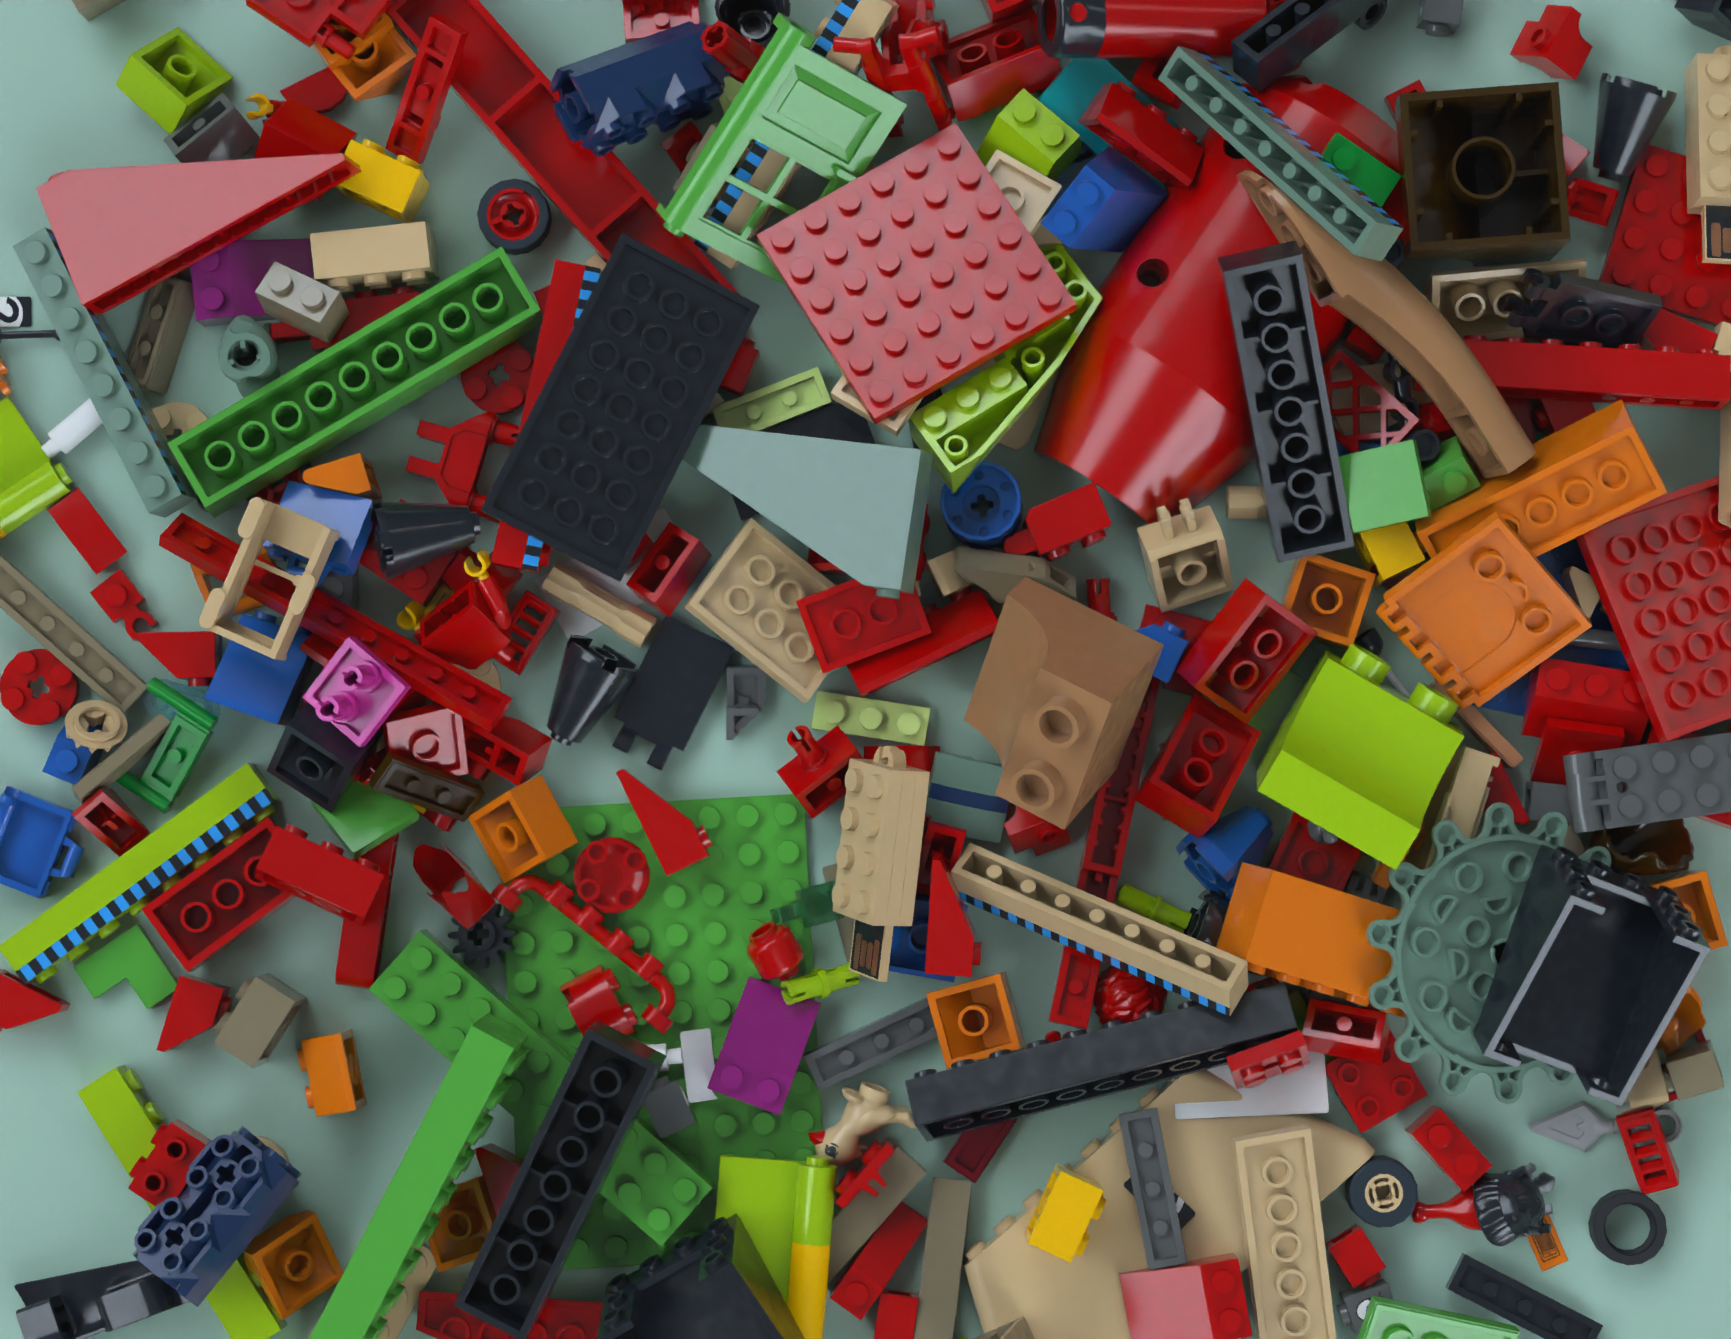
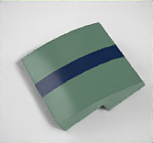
(964, 796)

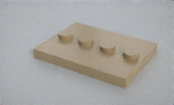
(754, 607)

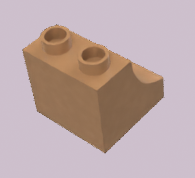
(1058, 699)

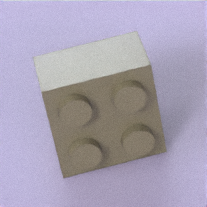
(259, 1019)

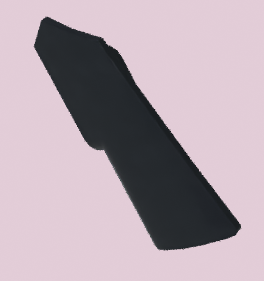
(92, 1301)

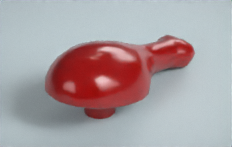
(1458, 1209)

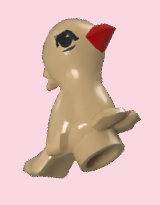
(864, 1114)

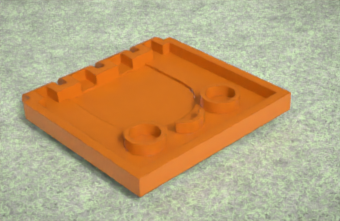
(1482, 613)

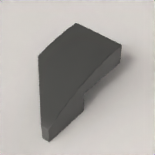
(744, 696)

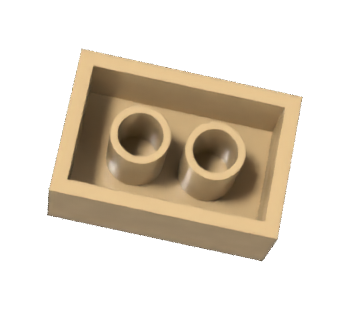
(375, 257)

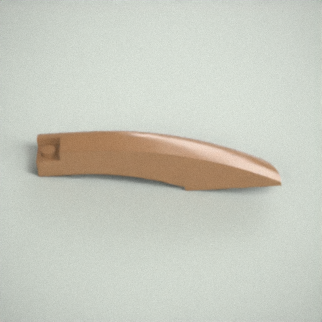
(1405, 325)

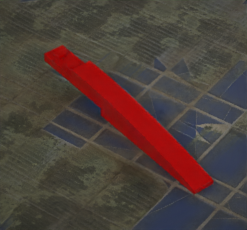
(1102, 865)

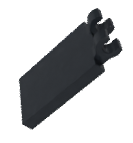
(1581, 310)
(671, 689)

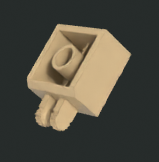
(1185, 556)

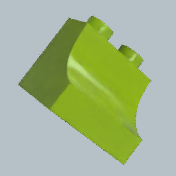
(1361, 754)

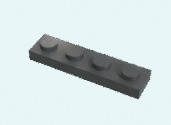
(871, 1044)
(1152, 1188)

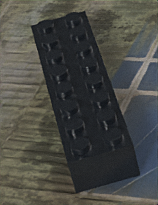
(1286, 400)
(560, 1180)

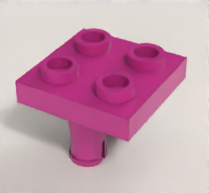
(356, 691)

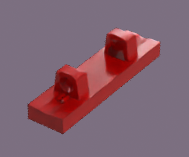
(427, 88)

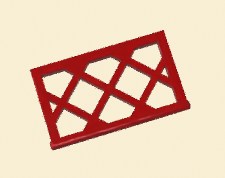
(1388, 403)

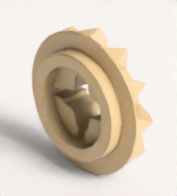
(94, 713)

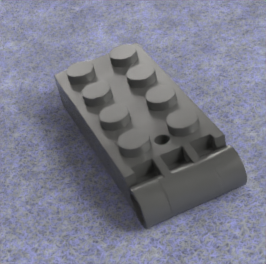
(1657, 780)

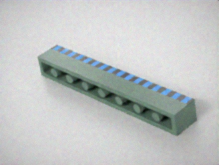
(1281, 154)
(106, 379)

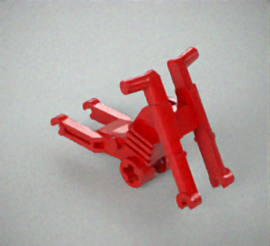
(904, 65)

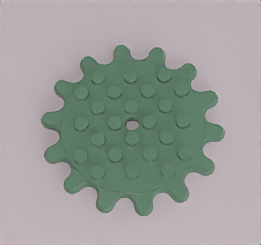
(1447, 940)

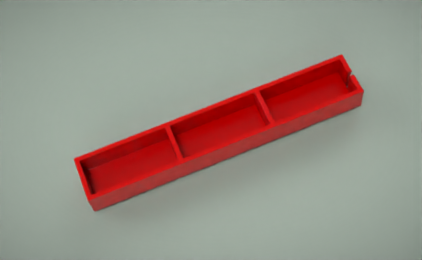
(519, 111)

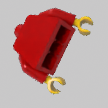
(468, 624)

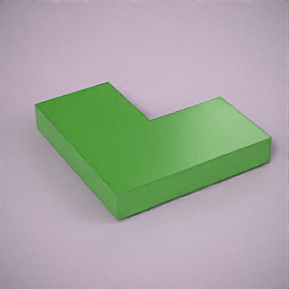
(130, 958)

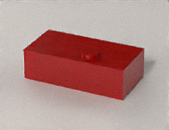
(217, 901)

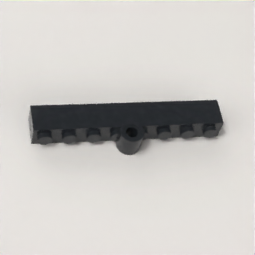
(1294, 33)

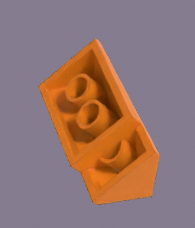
(376, 64)

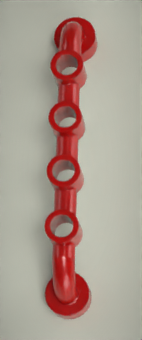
(616, 943)

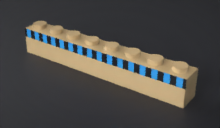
(761, 164)
(1101, 929)

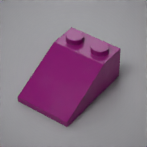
(228, 278)
(763, 1047)

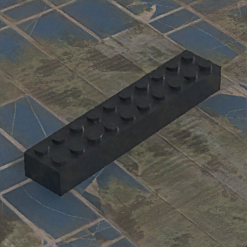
(1094, 1062)

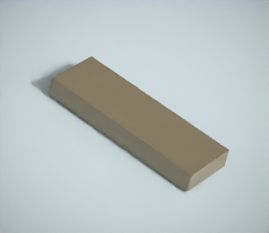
(122, 758)

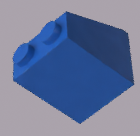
(1104, 205)
(257, 682)

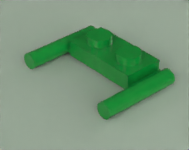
(176, 752)

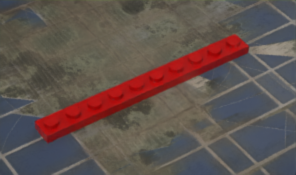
(337, 622)

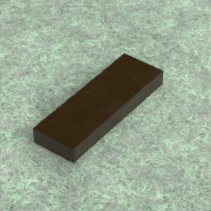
(426, 787)

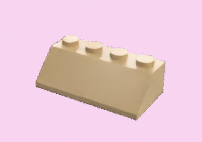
(1475, 297)

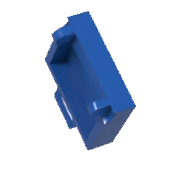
(336, 510)
(33, 841)

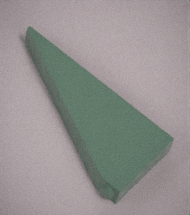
(838, 497)

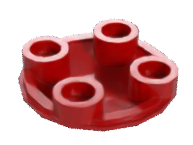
(611, 875)

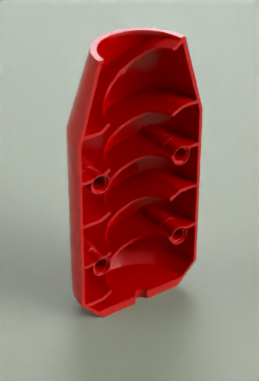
(1154, 380)

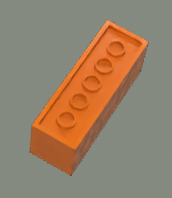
(1562, 491)
(1305, 934)

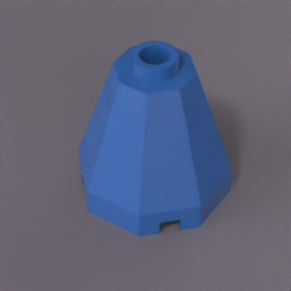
(1222, 849)

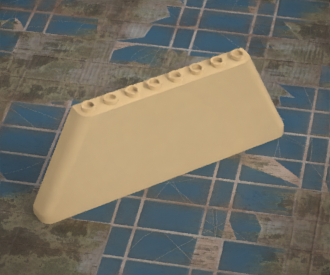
(1086, 1295)

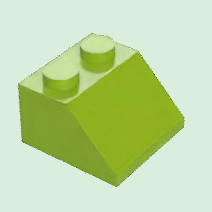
(172, 79)
(1032, 137)

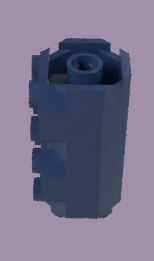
(638, 85)
(227, 1201)

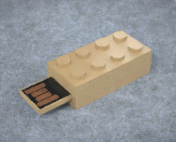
(1709, 149)
(879, 854)

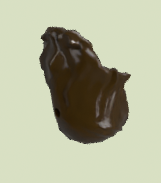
(1647, 847)

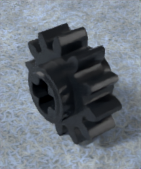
(487, 947)

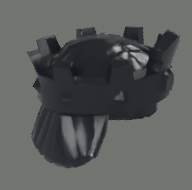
(752, 17)
(1512, 1204)

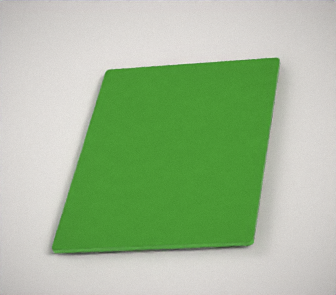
(700, 933)

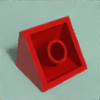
(300, 132)

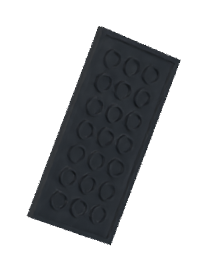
(620, 408)

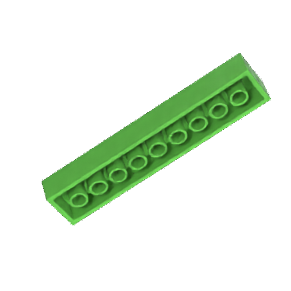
(356, 382)
(441, 1003)
(424, 1181)

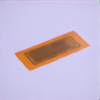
(1547, 1248)

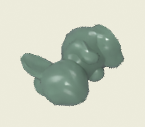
(248, 354)

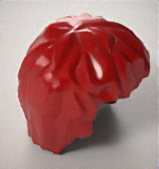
(1125, 996)

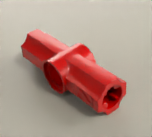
(731, 50)

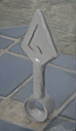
(1581, 1126)

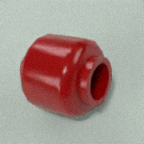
(775, 951)

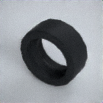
(1656, 1220)

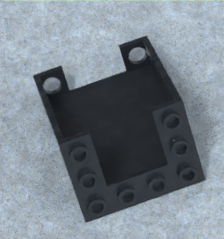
(1590, 973)
(699, 1291)

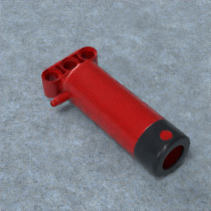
(1145, 27)

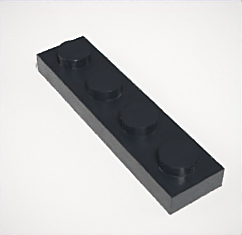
(1519, 1302)

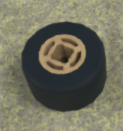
(1371, 1183)

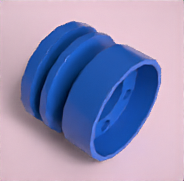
(1000, 491)

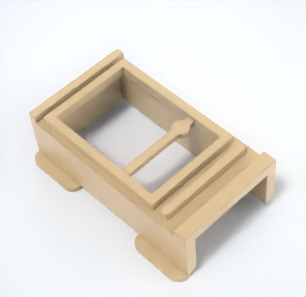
(287, 529)
(1458, 799)

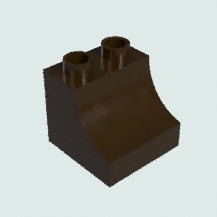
(1483, 174)

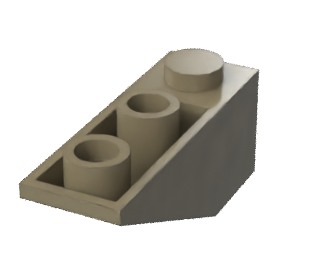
(1003, 571)

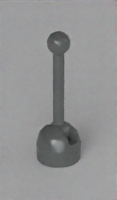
(1317, 832)

